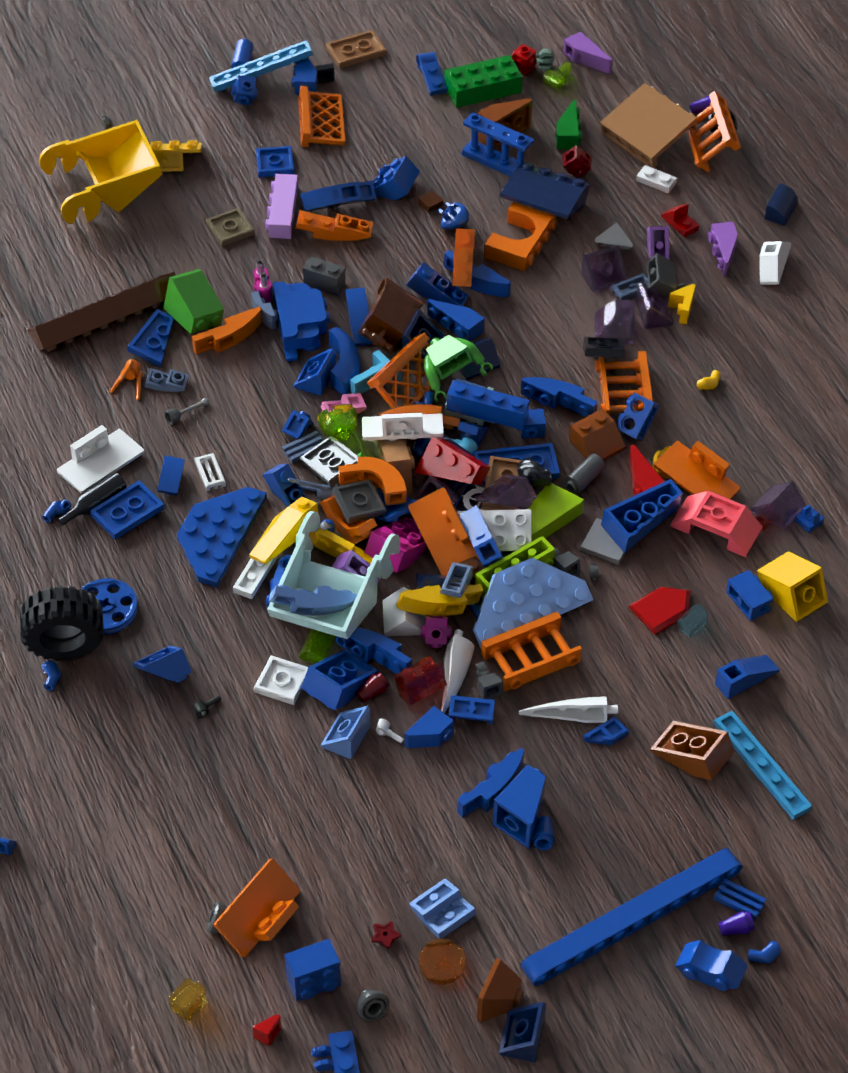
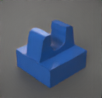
(809, 519)

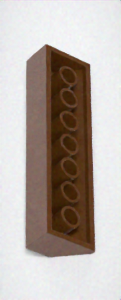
(100, 313)

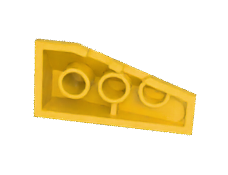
(282, 530)

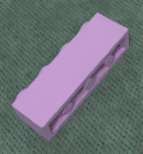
(282, 206)

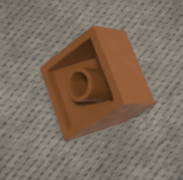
(596, 435)

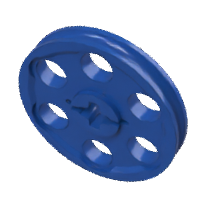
(114, 601)

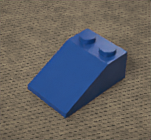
(337, 678)

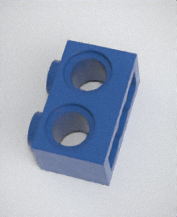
(642, 419)

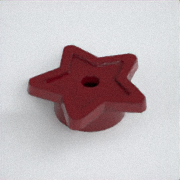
(385, 940)

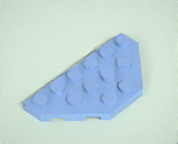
(527, 594)

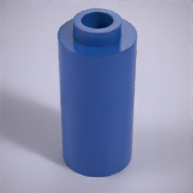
(242, 52)

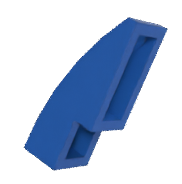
(357, 311)

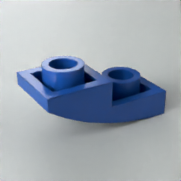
(170, 475)

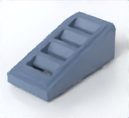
(457, 580)

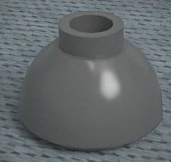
(216, 912)
(372, 1005)

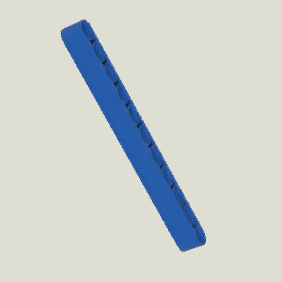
(630, 917)

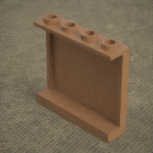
(647, 124)

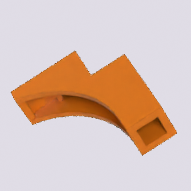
(463, 257)

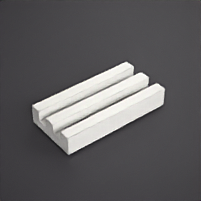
(214, 483)

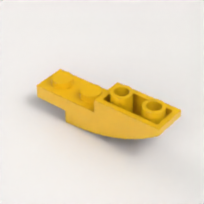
(432, 603)

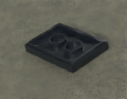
(603, 347)

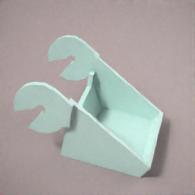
(308, 575)

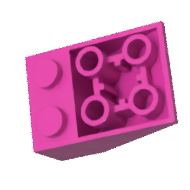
(411, 542)

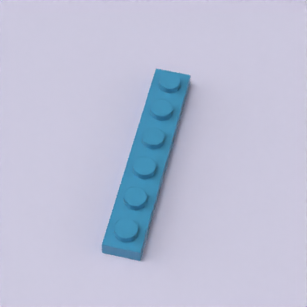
(262, 65)
(764, 766)

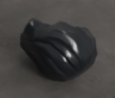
(534, 472)

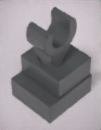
(567, 562)
(488, 684)

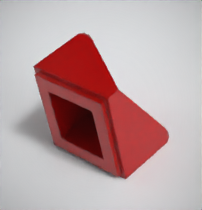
(267, 1029)

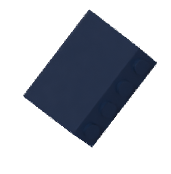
(546, 190)

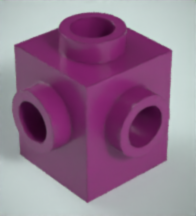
(436, 623)

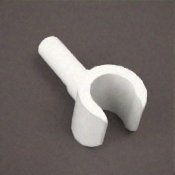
(383, 729)

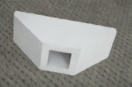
(772, 261)

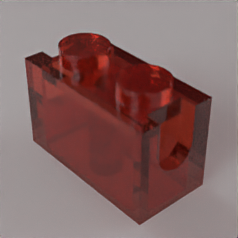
(420, 680)

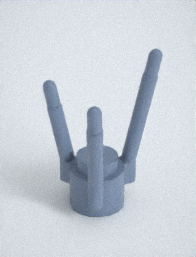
(323, 491)

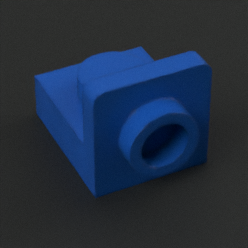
(297, 424)

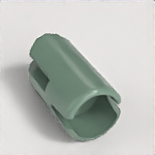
(545, 58)

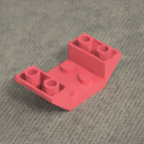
(720, 517)

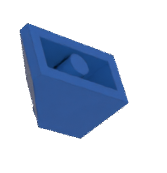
(430, 730)

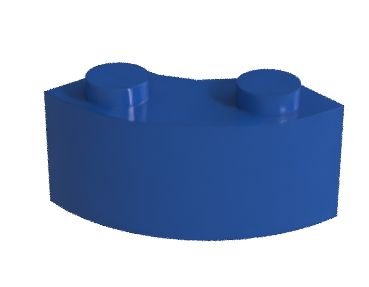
(711, 965)

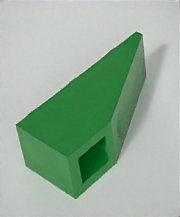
(568, 128)

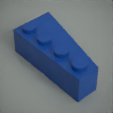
(640, 514)

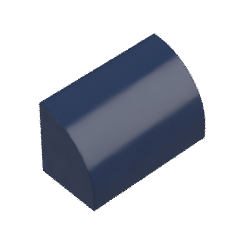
(781, 205)

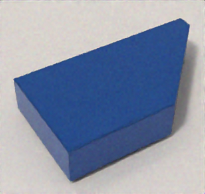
(607, 733)

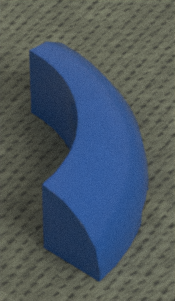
(349, 360)

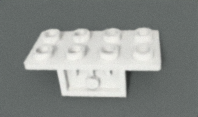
(402, 426)
(98, 457)
(509, 527)

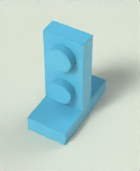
(359, 384)

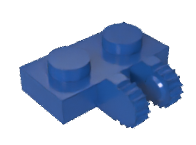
(342, 1052)

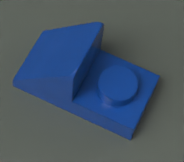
(473, 431)

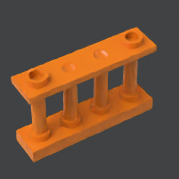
(725, 129)
(641, 378)
(525, 634)

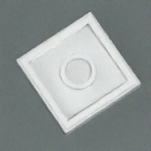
(281, 680)

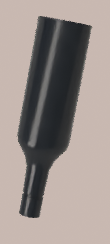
(95, 496)

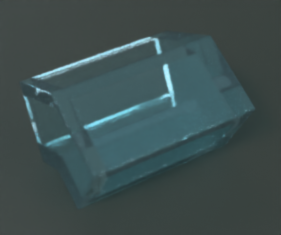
(693, 620)

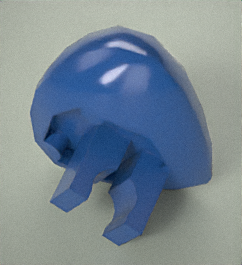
(454, 216)

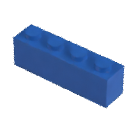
(487, 405)

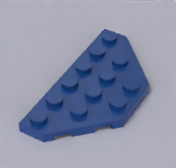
(217, 530)

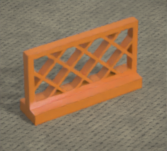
(307, 117)
(395, 365)

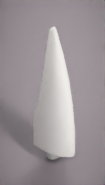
(456, 664)
(580, 710)

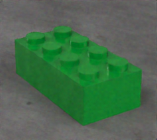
(483, 81)

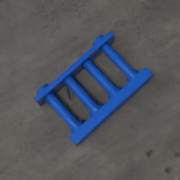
(486, 154)

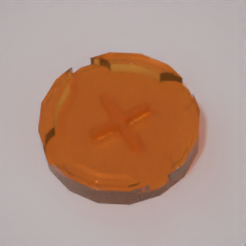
(442, 961)

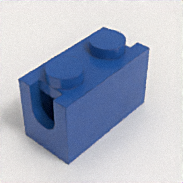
(749, 595)

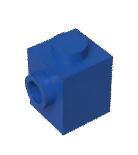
(535, 424)

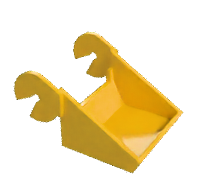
(118, 163)

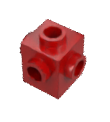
(525, 59)

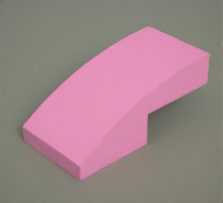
(353, 399)

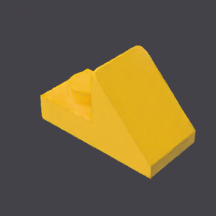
(682, 300)

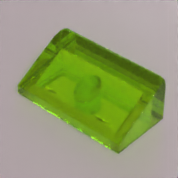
(316, 646)

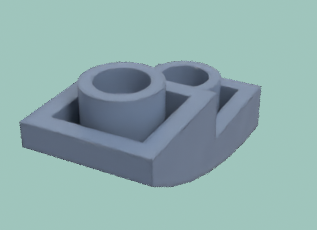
(268, 315)
(162, 381)

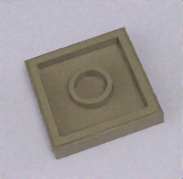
(230, 227)

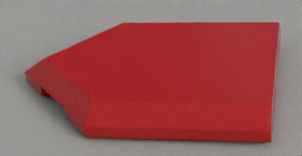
(662, 608)

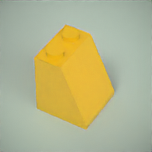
(794, 584)

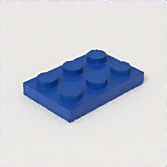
(127, 510)

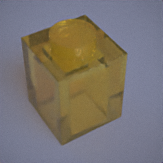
(188, 999)

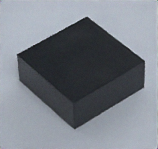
(325, 73)

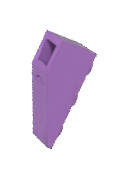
(585, 52)
(724, 240)

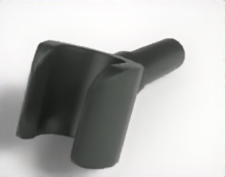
(201, 706)

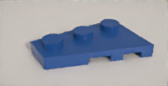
(152, 338)

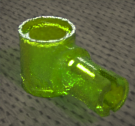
(557, 77)

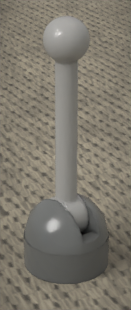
(173, 415)

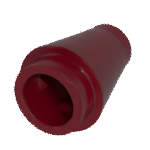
(372, 687)

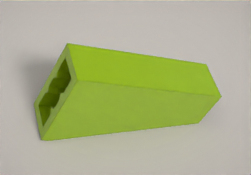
(553, 510)

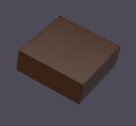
(430, 201)

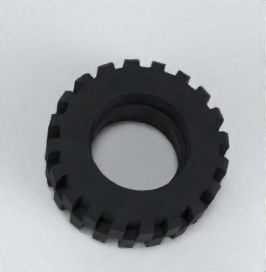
(61, 623)

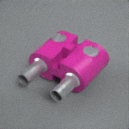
(262, 282)

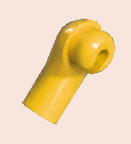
(711, 382)

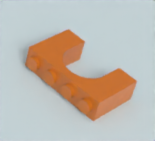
(521, 252)

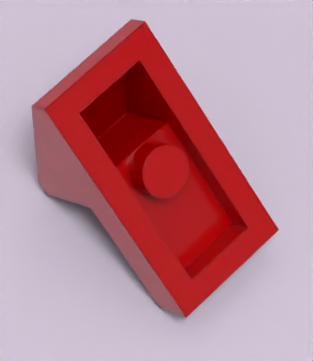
(680, 220)

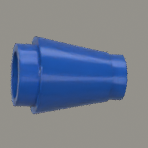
(543, 835)

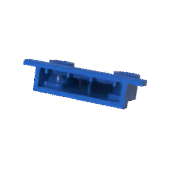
(300, 317)

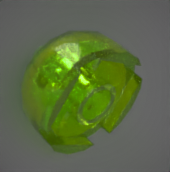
(339, 422)

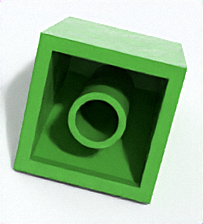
(193, 302)

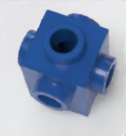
(244, 90)

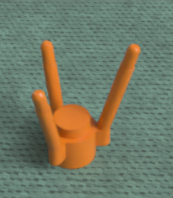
(130, 371)

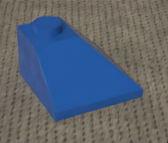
(167, 663)

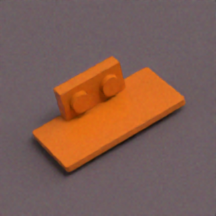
(697, 470)
(442, 530)
(259, 909)

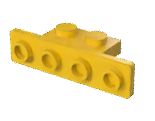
(335, 544)

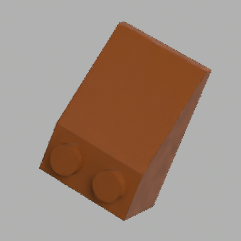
(510, 114)
(694, 749)

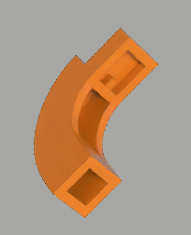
(381, 474)
(352, 532)

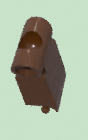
(389, 315)

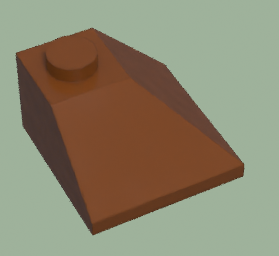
(499, 992)

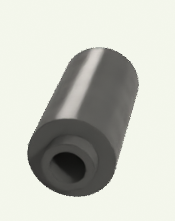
(585, 474)

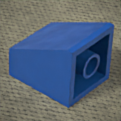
(520, 805)

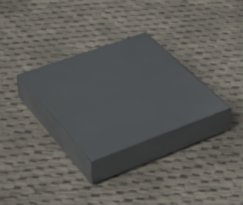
(359, 501)

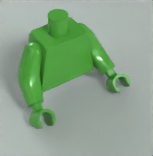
(449, 356)

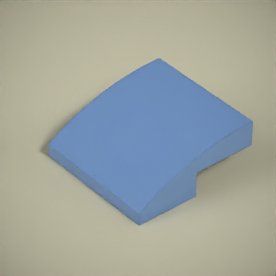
(442, 908)

